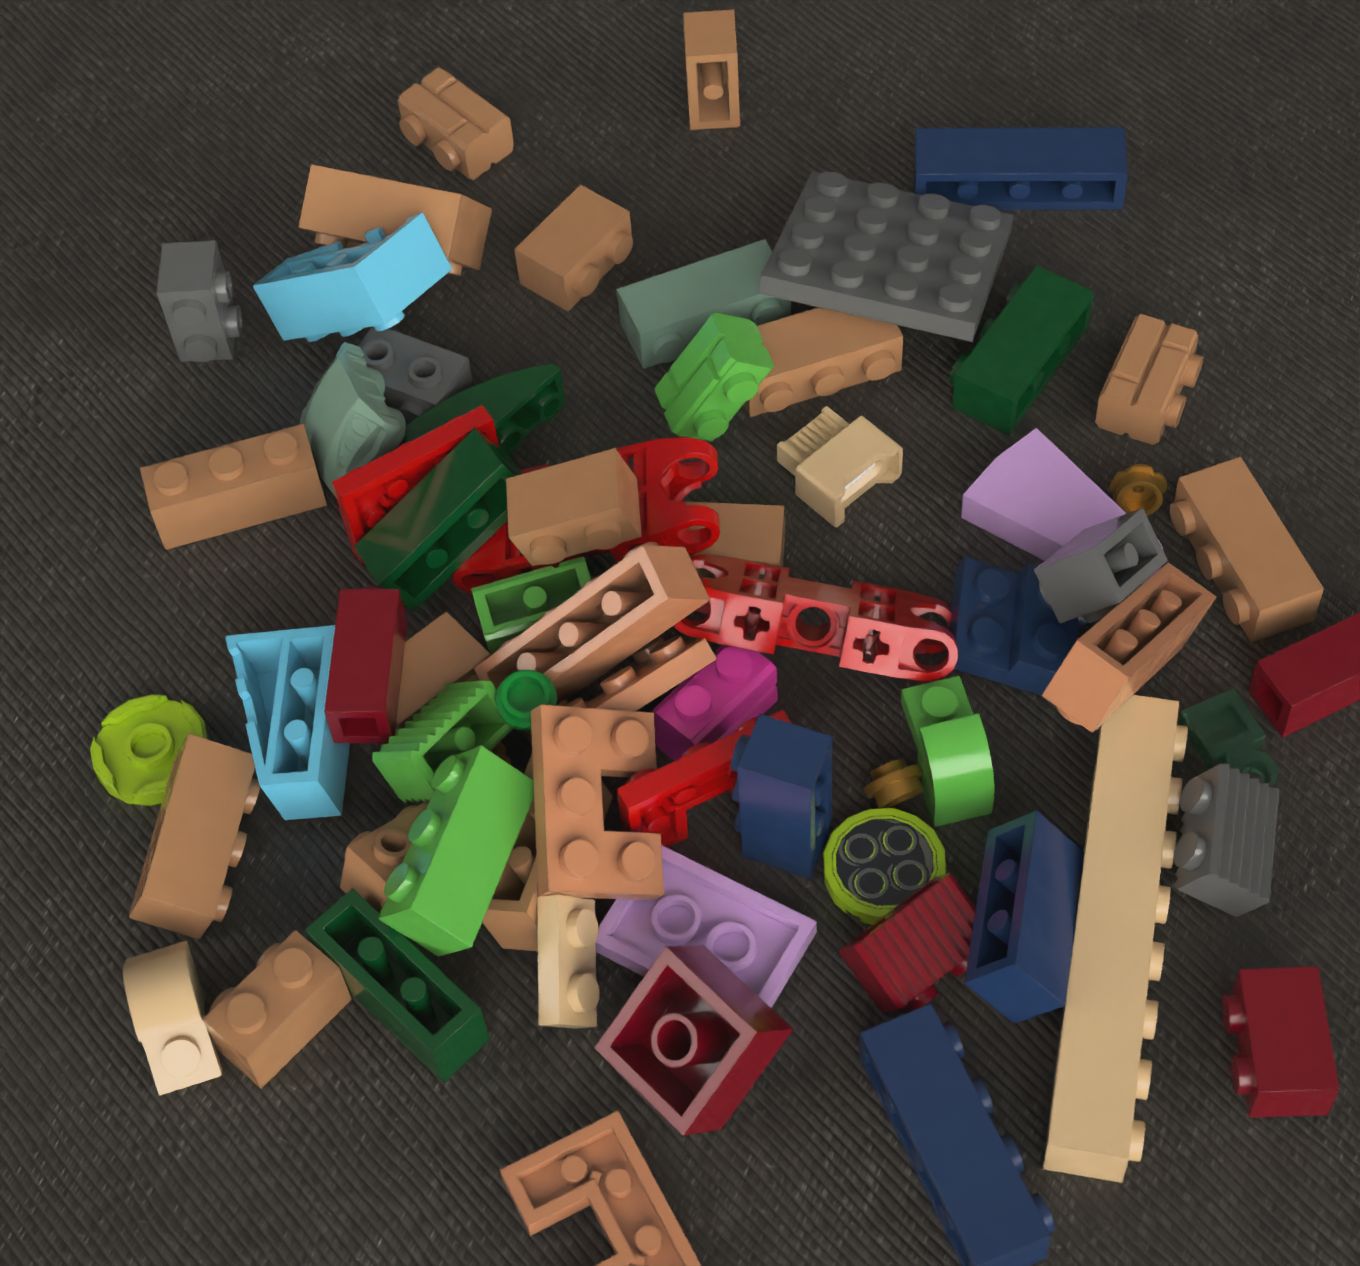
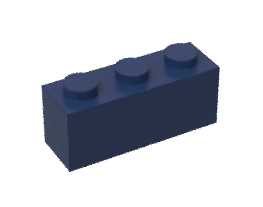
(783, 794)
(1025, 918)

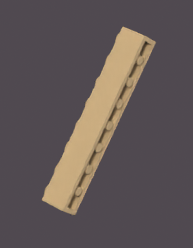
(1113, 943)

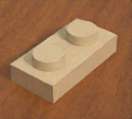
(567, 962)

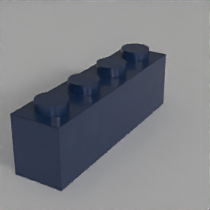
(1023, 167)
(953, 1142)

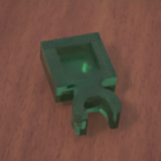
(1229, 734)

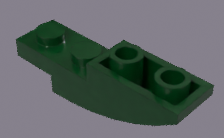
(513, 400)

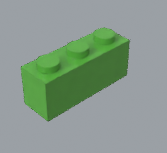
(457, 851)

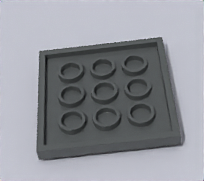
(888, 255)

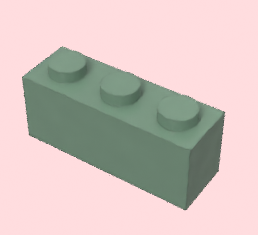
(671, 308)

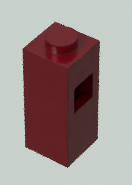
(366, 665)
(1310, 677)

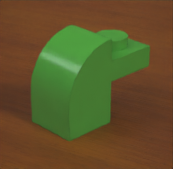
(950, 751)

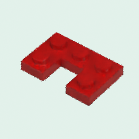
(377, 487)
(659, 798)

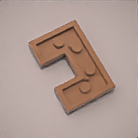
(655, 671)
(572, 849)
(603, 1171)

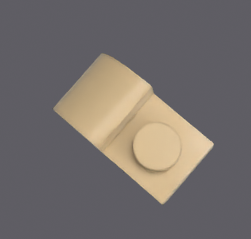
(168, 1017)

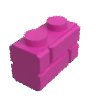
(715, 700)

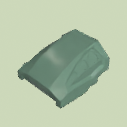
(349, 417)

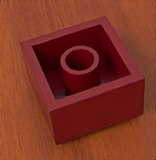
(693, 1039)

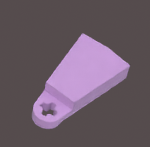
(1036, 498)

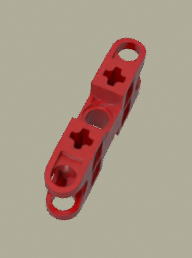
(663, 514)
(856, 625)

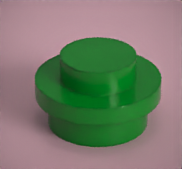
(521, 694)

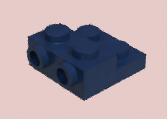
(1007, 627)

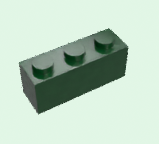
(1021, 349)
(440, 520)
(400, 986)

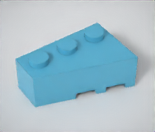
(353, 286)
(284, 699)

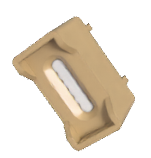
(838, 462)

